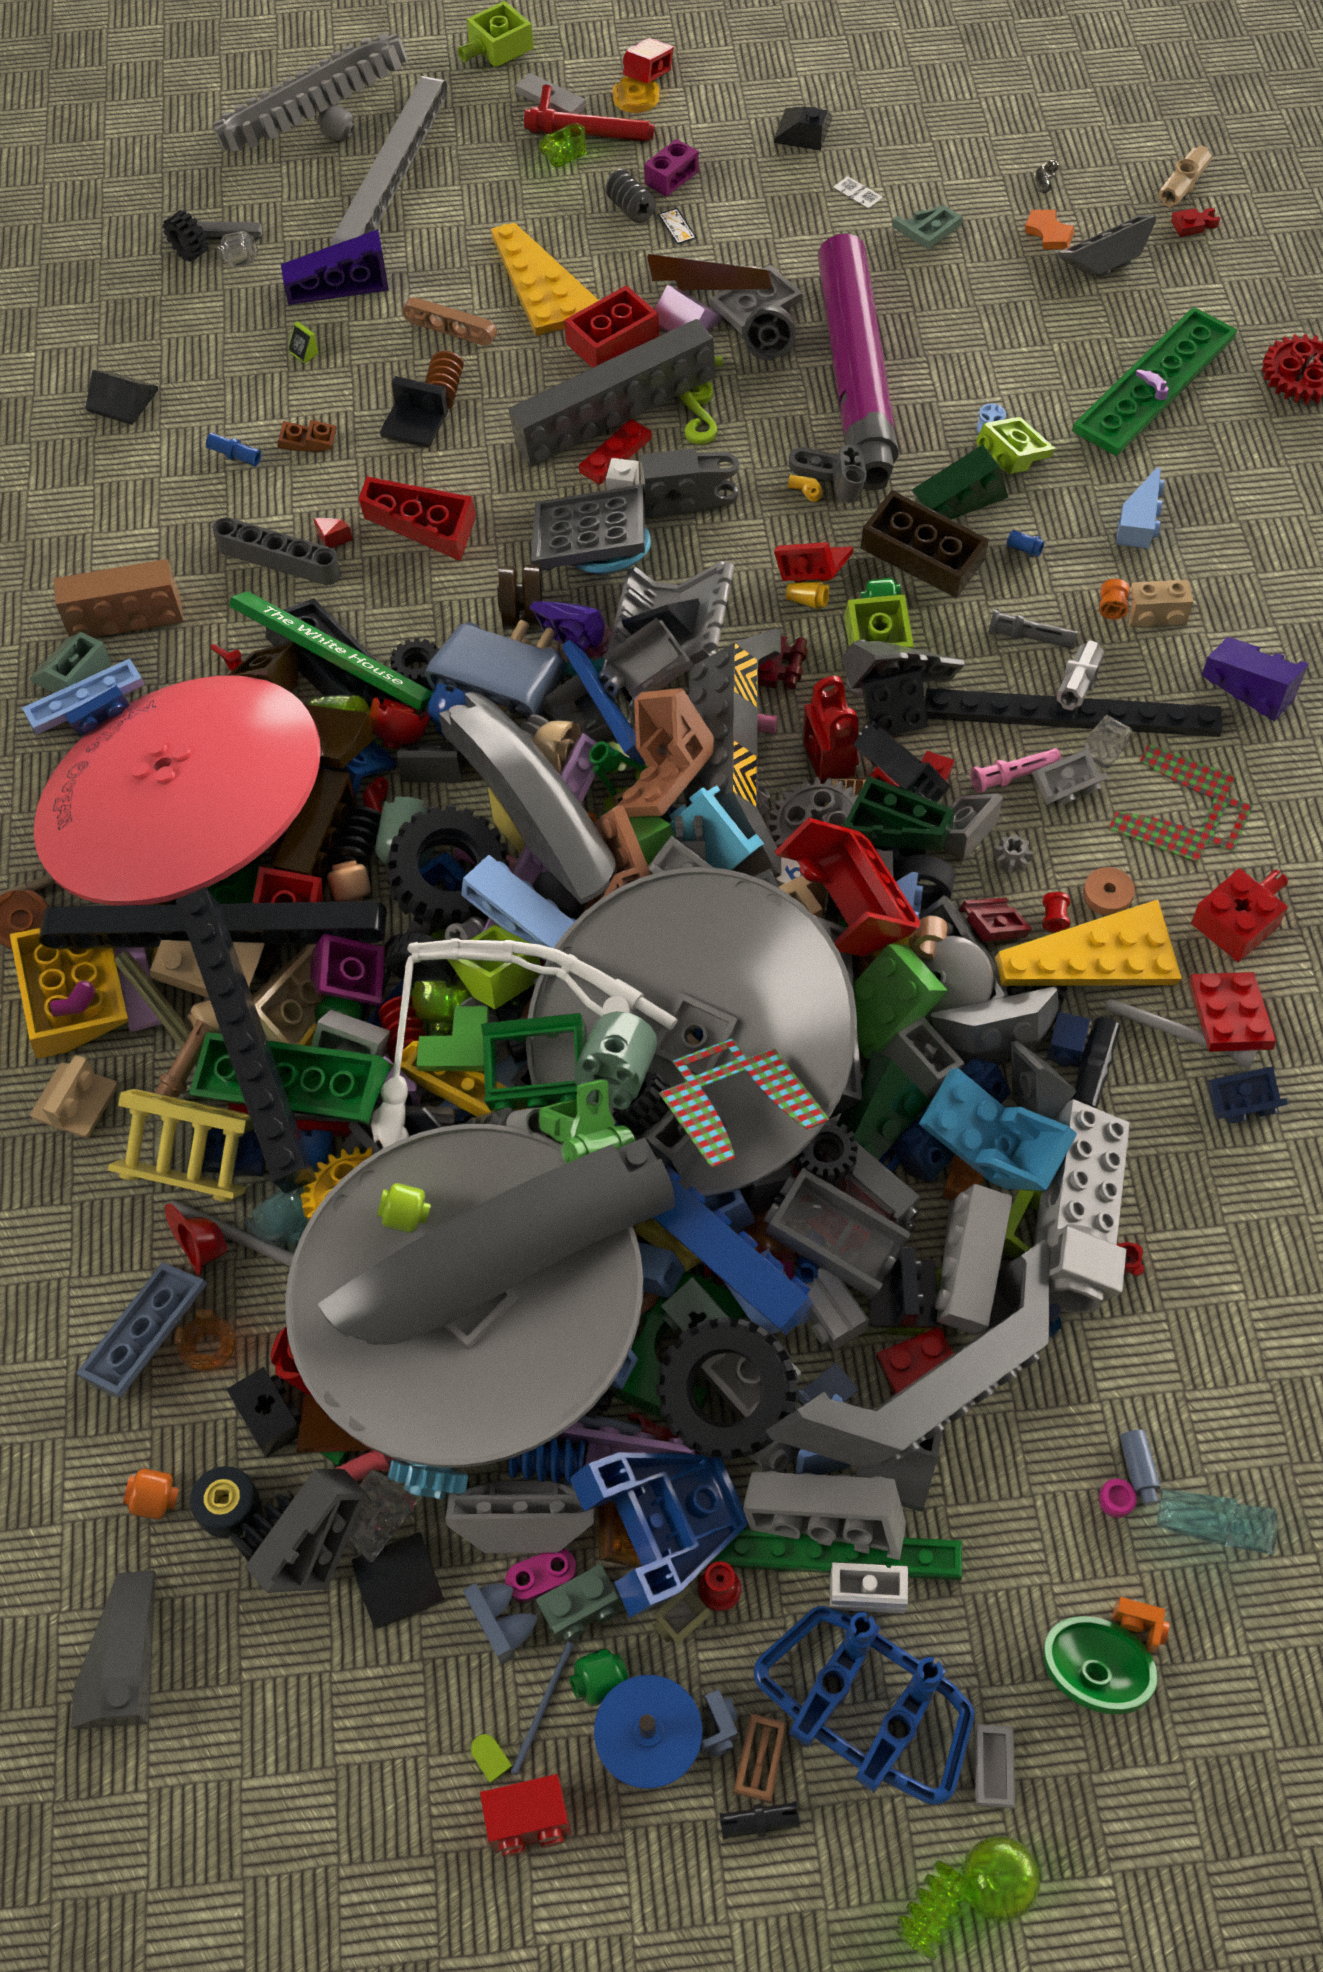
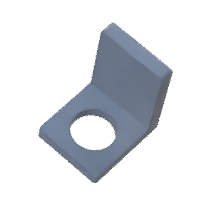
(833, 1382)

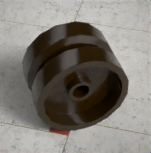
(518, 596)

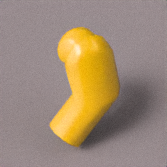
(807, 485)

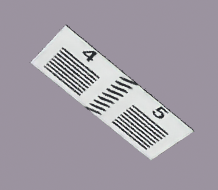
(858, 192)

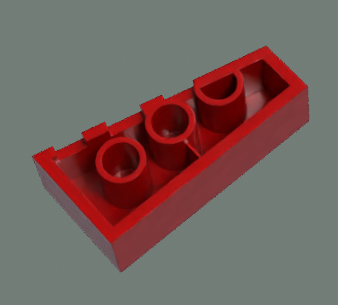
(420, 513)

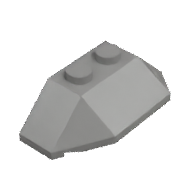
(518, 1516)

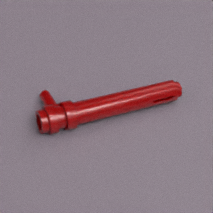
(550, 121)

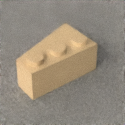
(178, 967)

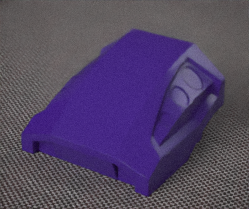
(571, 621)

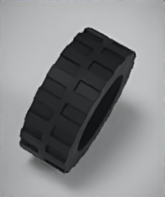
(422, 971)

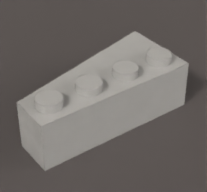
(972, 1257)
(828, 1509)

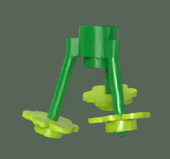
(610, 759)

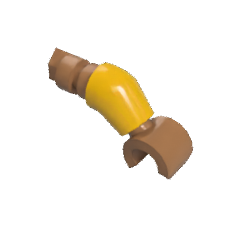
(922, 941)

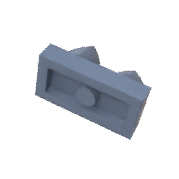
(506, 1632)

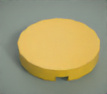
(635, 95)

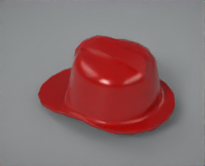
(197, 1236)

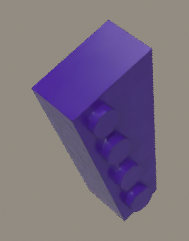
(337, 271)

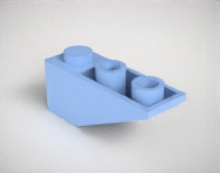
(1139, 513)

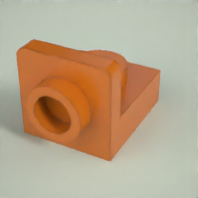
(1140, 1616)

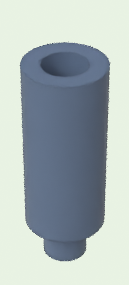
(1141, 1465)

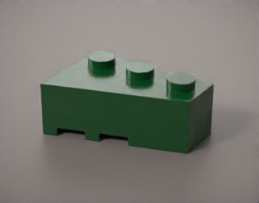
(886, 1108)

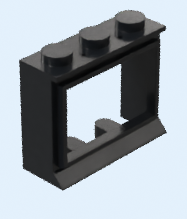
(900, 763)

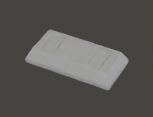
(994, 1766)

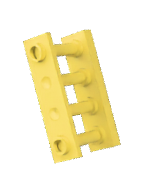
(203, 1119)

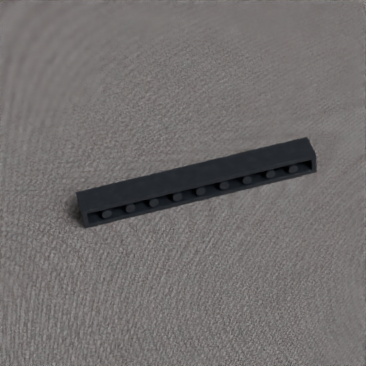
(246, 1042)

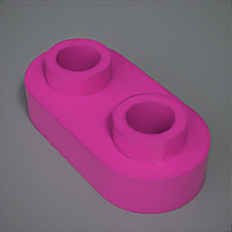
(541, 1575)

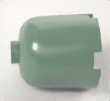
(391, 820)

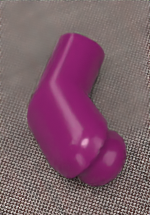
(76, 1002)

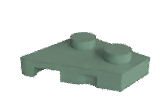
(929, 226)

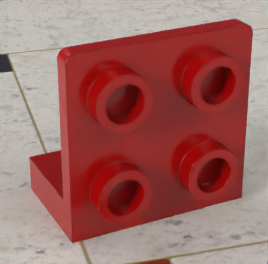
(810, 561)

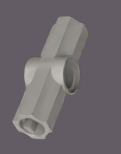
(1080, 675)

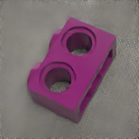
(671, 167)

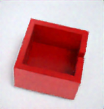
(525, 1815)

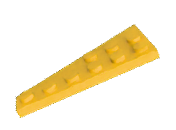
(541, 283)
(1108, 951)

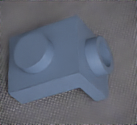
(722, 1714)

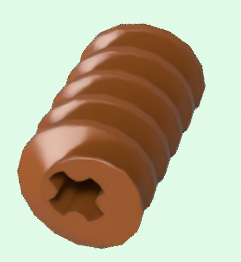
(445, 371)

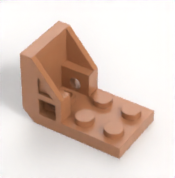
(675, 726)
(628, 856)

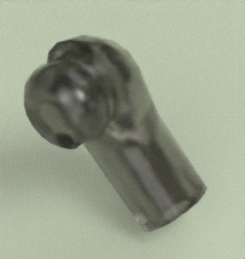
(1044, 174)

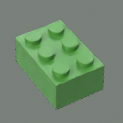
(892, 996)

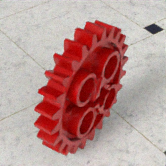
(1291, 359)

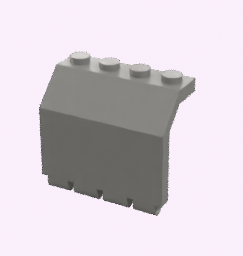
(710, 587)

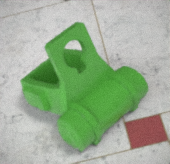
(583, 1125)

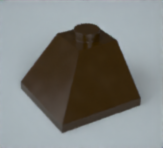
(272, 664)

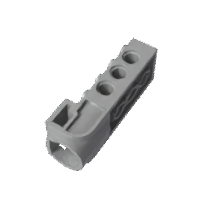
(1082, 1211)

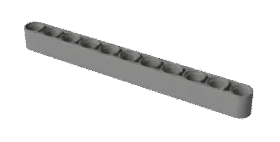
(393, 160)

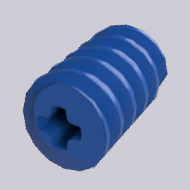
(550, 1459)

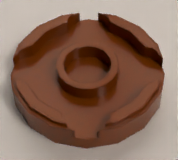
(20, 912)

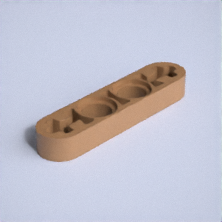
(477, 329)

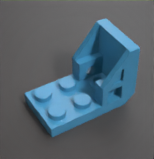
(999, 1142)

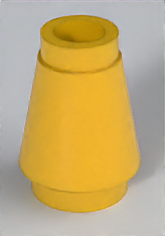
(808, 594)

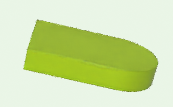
(489, 1757)

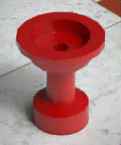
(719, 1587)

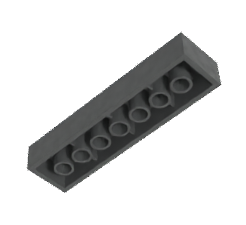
(613, 392)

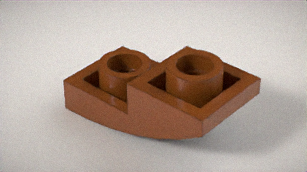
(316, 437)

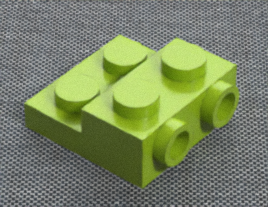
(1014, 444)

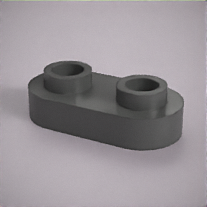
(812, 463)

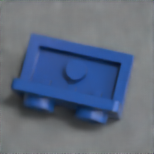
(97, 710)

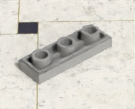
(560, 99)

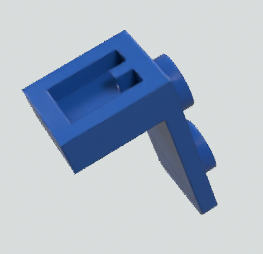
(444, 869)

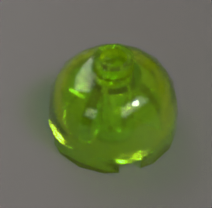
(436, 1002)
(1002, 1879)

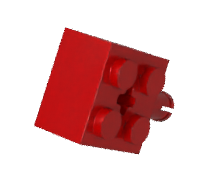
(1241, 912)

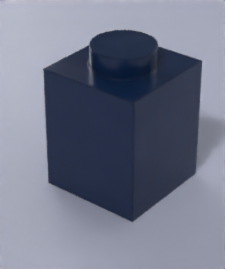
(1068, 1039)

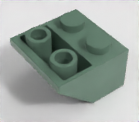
(72, 662)

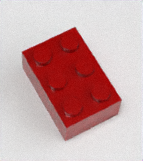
(611, 327)

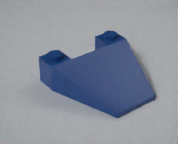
(675, 1512)

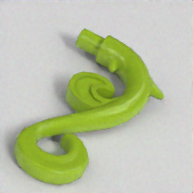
(693, 401)

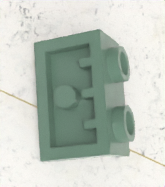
(579, 1604)

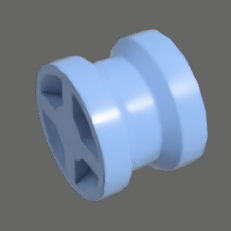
(990, 413)

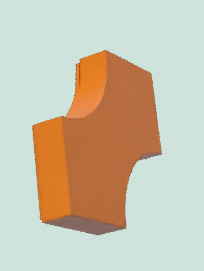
(1047, 227)

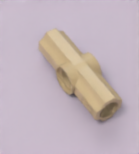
(1185, 176)

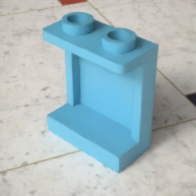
(723, 839)

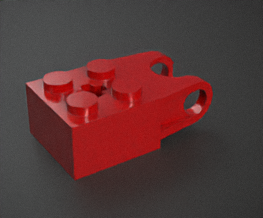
(830, 731)

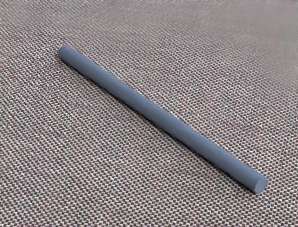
(542, 1708)

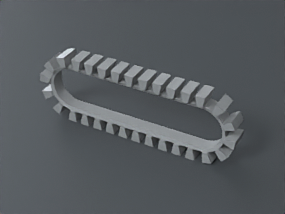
(309, 92)

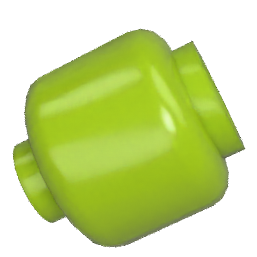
(403, 1208)

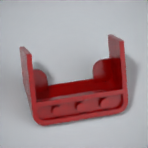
(856, 882)

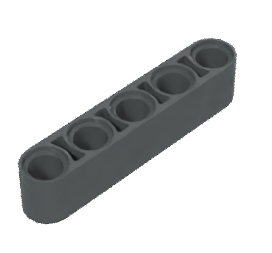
(276, 551)

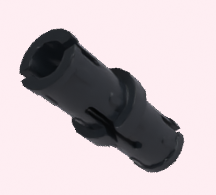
(759, 1820)

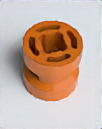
(1114, 599)

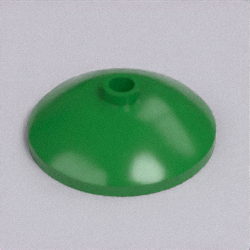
(1100, 1665)

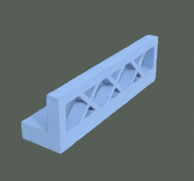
(52, 709)

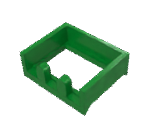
(531, 1095)

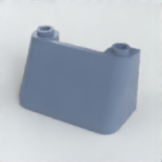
(497, 667)

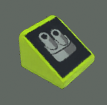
(302, 343)

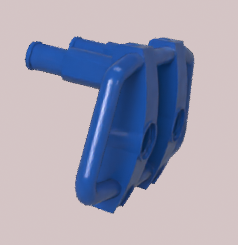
(908, 1709)

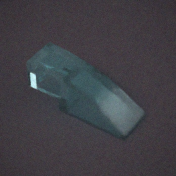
(1219, 1520)

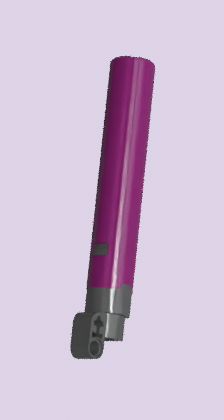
(858, 369)

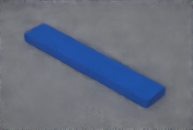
(603, 701)

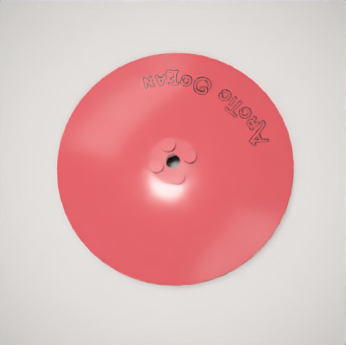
(177, 790)

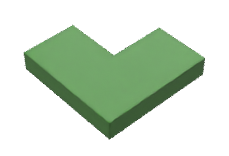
(457, 1052)

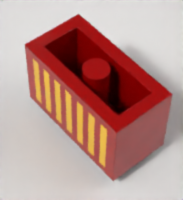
(648, 60)

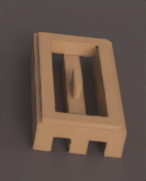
(753, 1792)

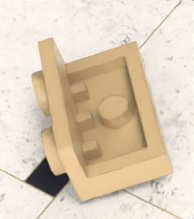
(1160, 603)

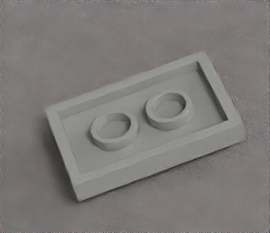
(738, 304)

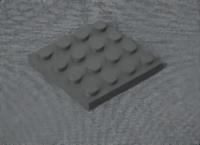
(589, 527)

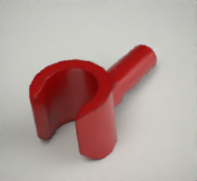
(231, 659)

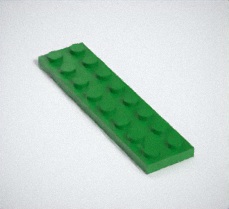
(1132, 402)

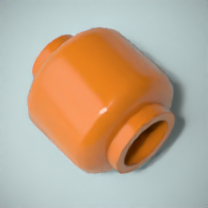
(150, 1494)

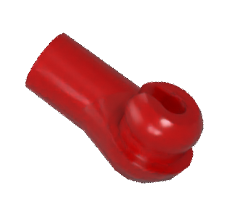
(375, 794)

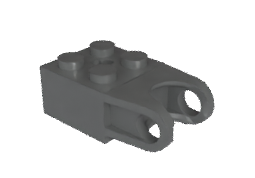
(686, 481)

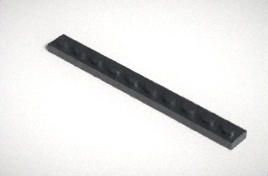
(1047, 711)

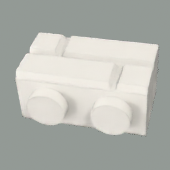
(834, 1311)
(868, 1588)

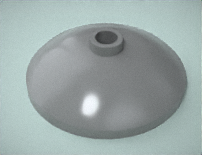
(963, 972)

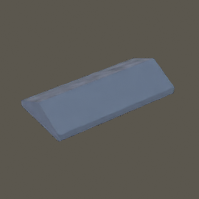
(141, 1330)

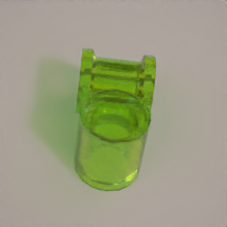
(567, 144)

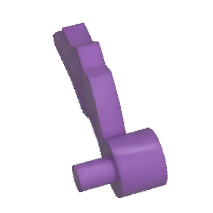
(1157, 382)

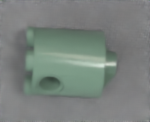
(618, 1052)

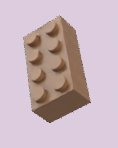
(119, 599)

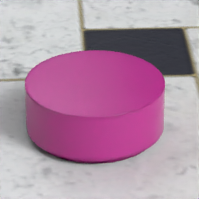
(1117, 1498)

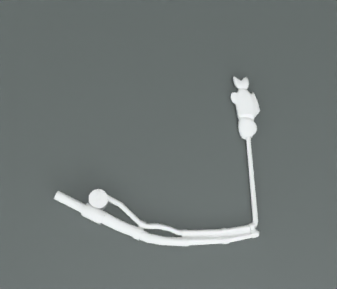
(389, 1118)

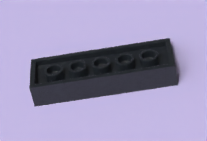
(322, 674)

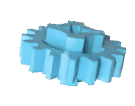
(427, 1480)

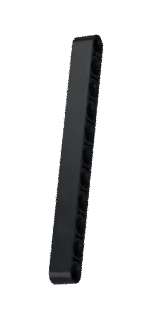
(247, 922)

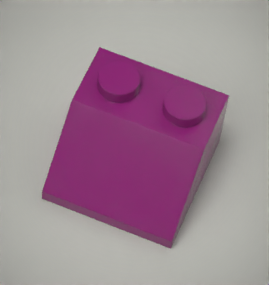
(348, 969)

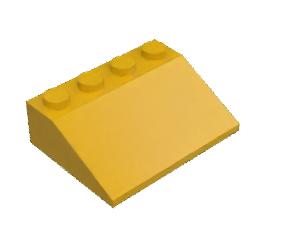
(51, 976)

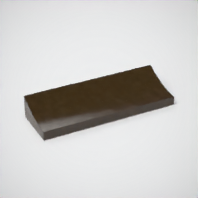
(341, 734)

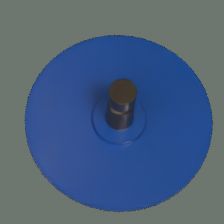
(648, 1731)

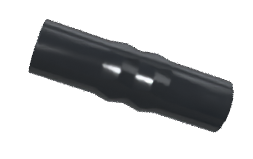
(1096, 1061)

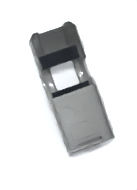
(647, 662)

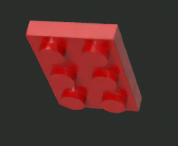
(1231, 1012)

